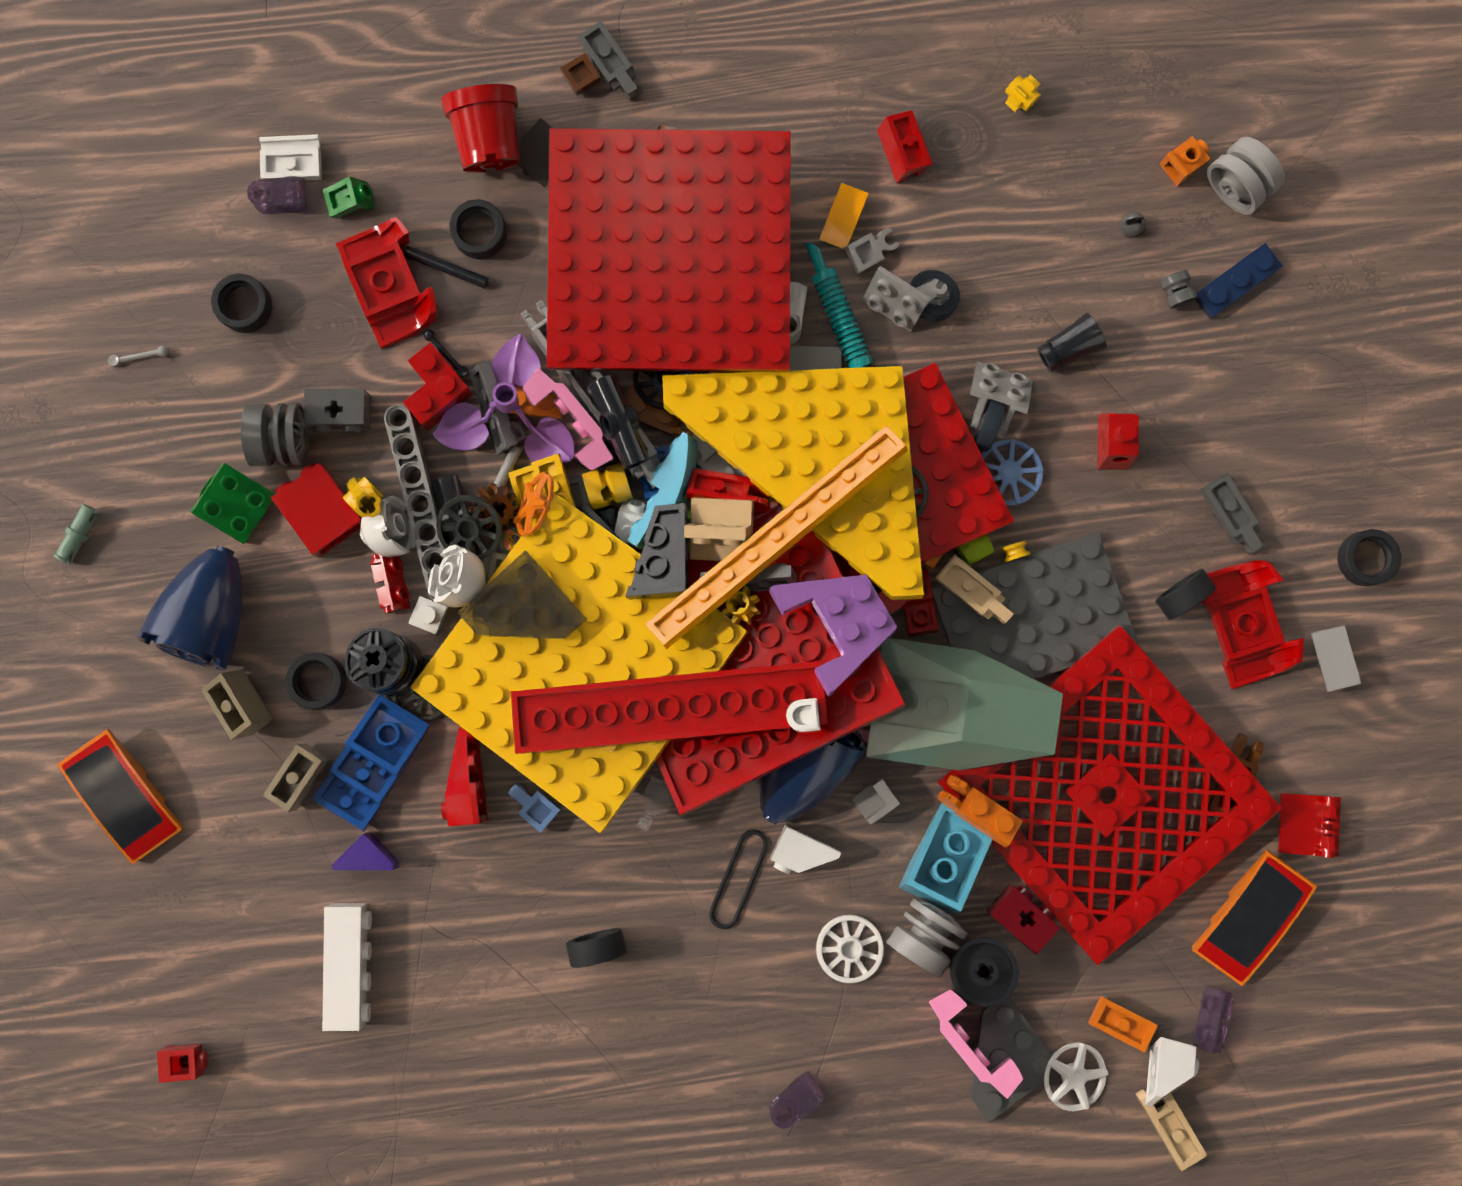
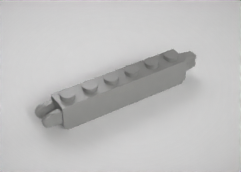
(578, 382)

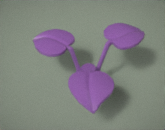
(513, 365)

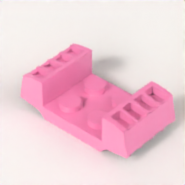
(595, 452)
(1003, 1077)

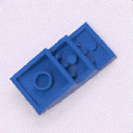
(371, 762)

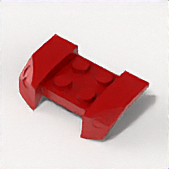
(386, 283)
(1249, 625)

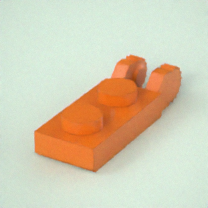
(981, 812)

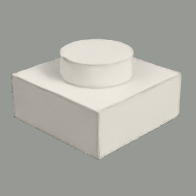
(428, 615)

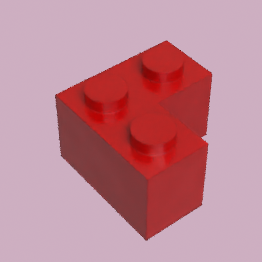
(441, 389)

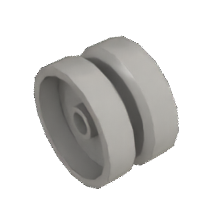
(1246, 175)

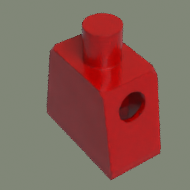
(1117, 438)

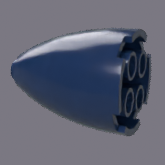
(199, 611)
(809, 780)

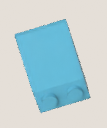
(946, 861)

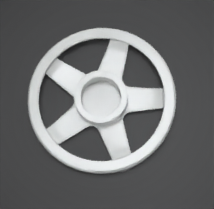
(1075, 1076)

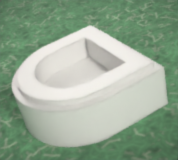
(804, 715)

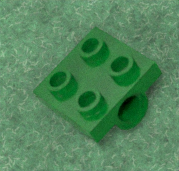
(232, 502)

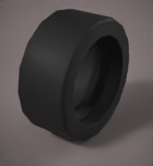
(474, 207)
(228, 285)
(1391, 552)
(1186, 594)
(298, 666)
(596, 948)

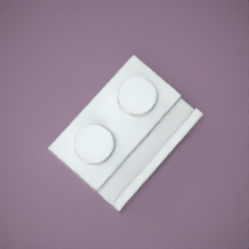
(290, 157)

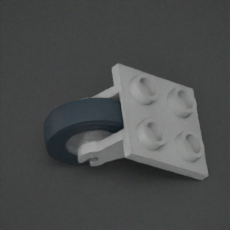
(929, 296)
(1001, 389)

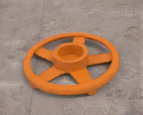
(534, 504)

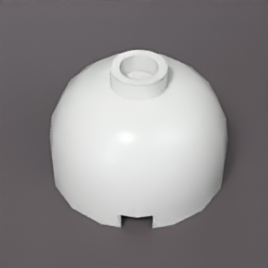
(390, 530)
(457, 577)

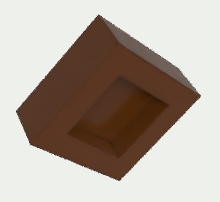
(580, 74)

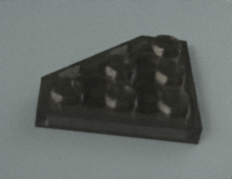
(522, 605)

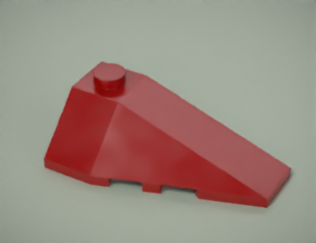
(465, 788)

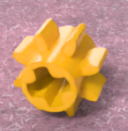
(1022, 93)
(742, 613)

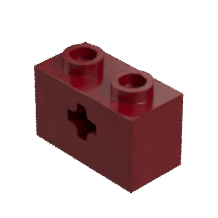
(1037, 930)

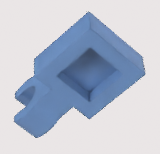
(537, 809)

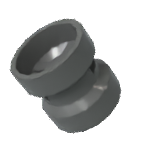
(1178, 289)

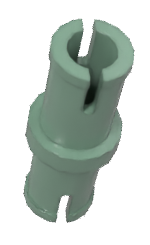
(76, 534)

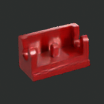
(904, 145)

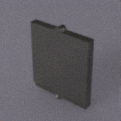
(535, 152)

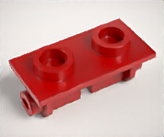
(395, 593)

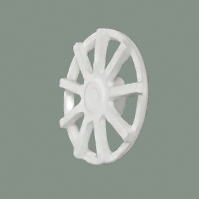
(849, 948)

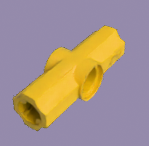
(363, 497)

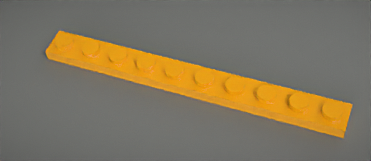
(776, 536)

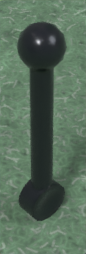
(462, 371)

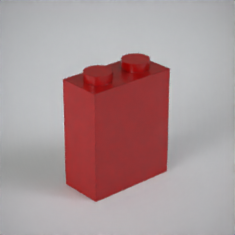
(317, 509)

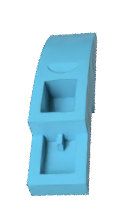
(671, 479)

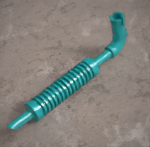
(839, 311)

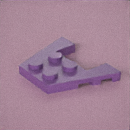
(849, 613)

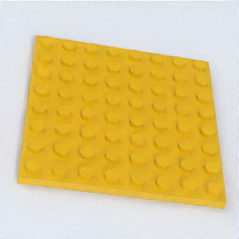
(475, 674)

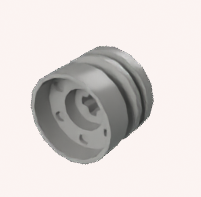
(927, 937)

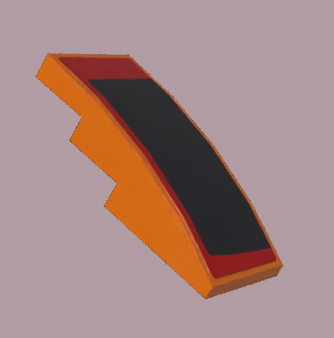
(119, 796)
(1254, 917)

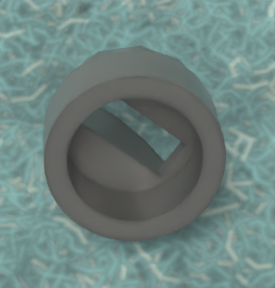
(1135, 229)

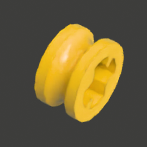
(1015, 551)

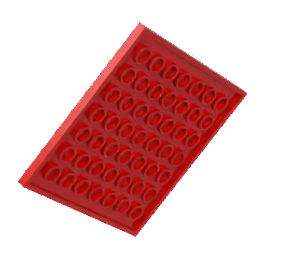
(669, 250)
(716, 765)

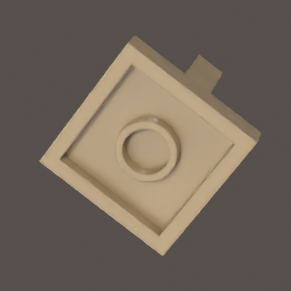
(718, 527)

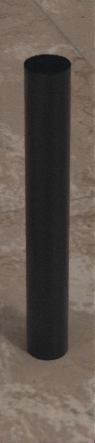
(446, 267)

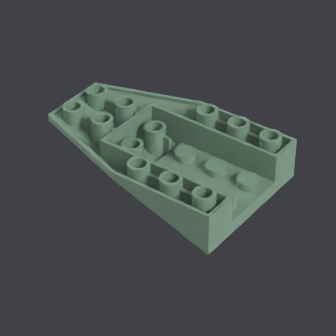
(962, 710)

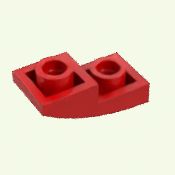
(920, 613)

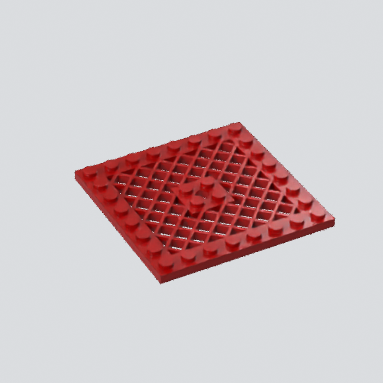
(1251, 808)

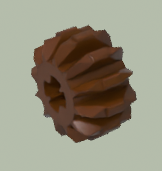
(504, 505)

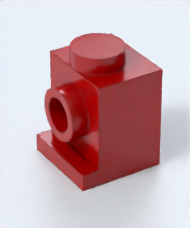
(171, 1063)

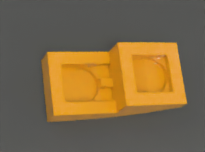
(843, 216)

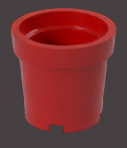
(484, 126)

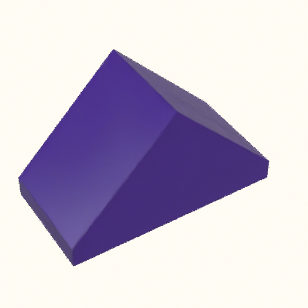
(366, 854)

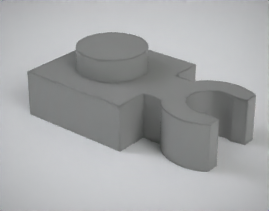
(867, 250)

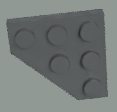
(1005, 1034)

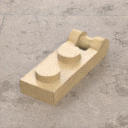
(1174, 1131)

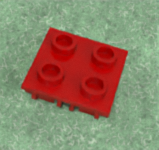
(1309, 825)

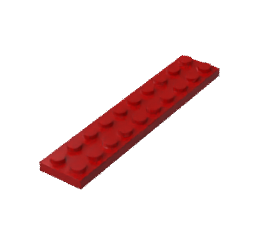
(662, 707)

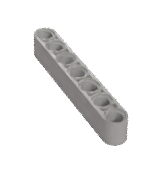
(413, 492)

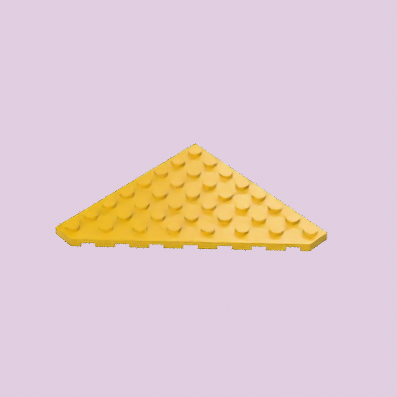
(798, 428)

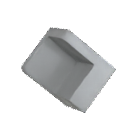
(875, 801)

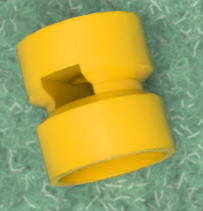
(617, 483)

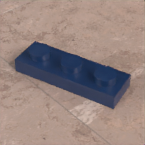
(1238, 280)

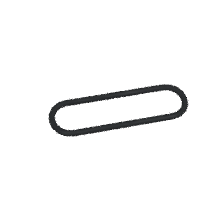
(748, 888)

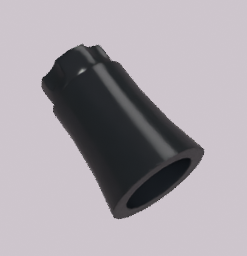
(1072, 343)

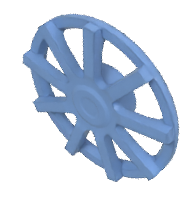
(1011, 472)

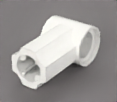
(797, 303)

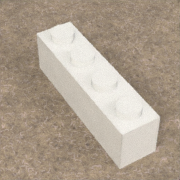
(346, 966)

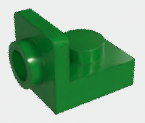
(348, 196)

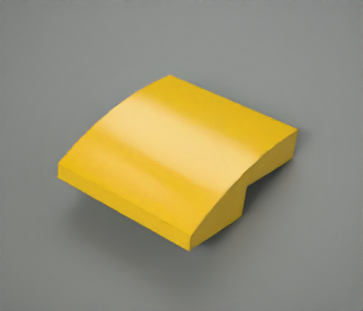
(551, 465)

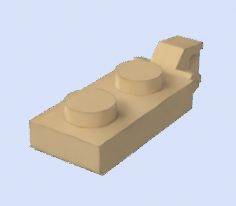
(973, 590)

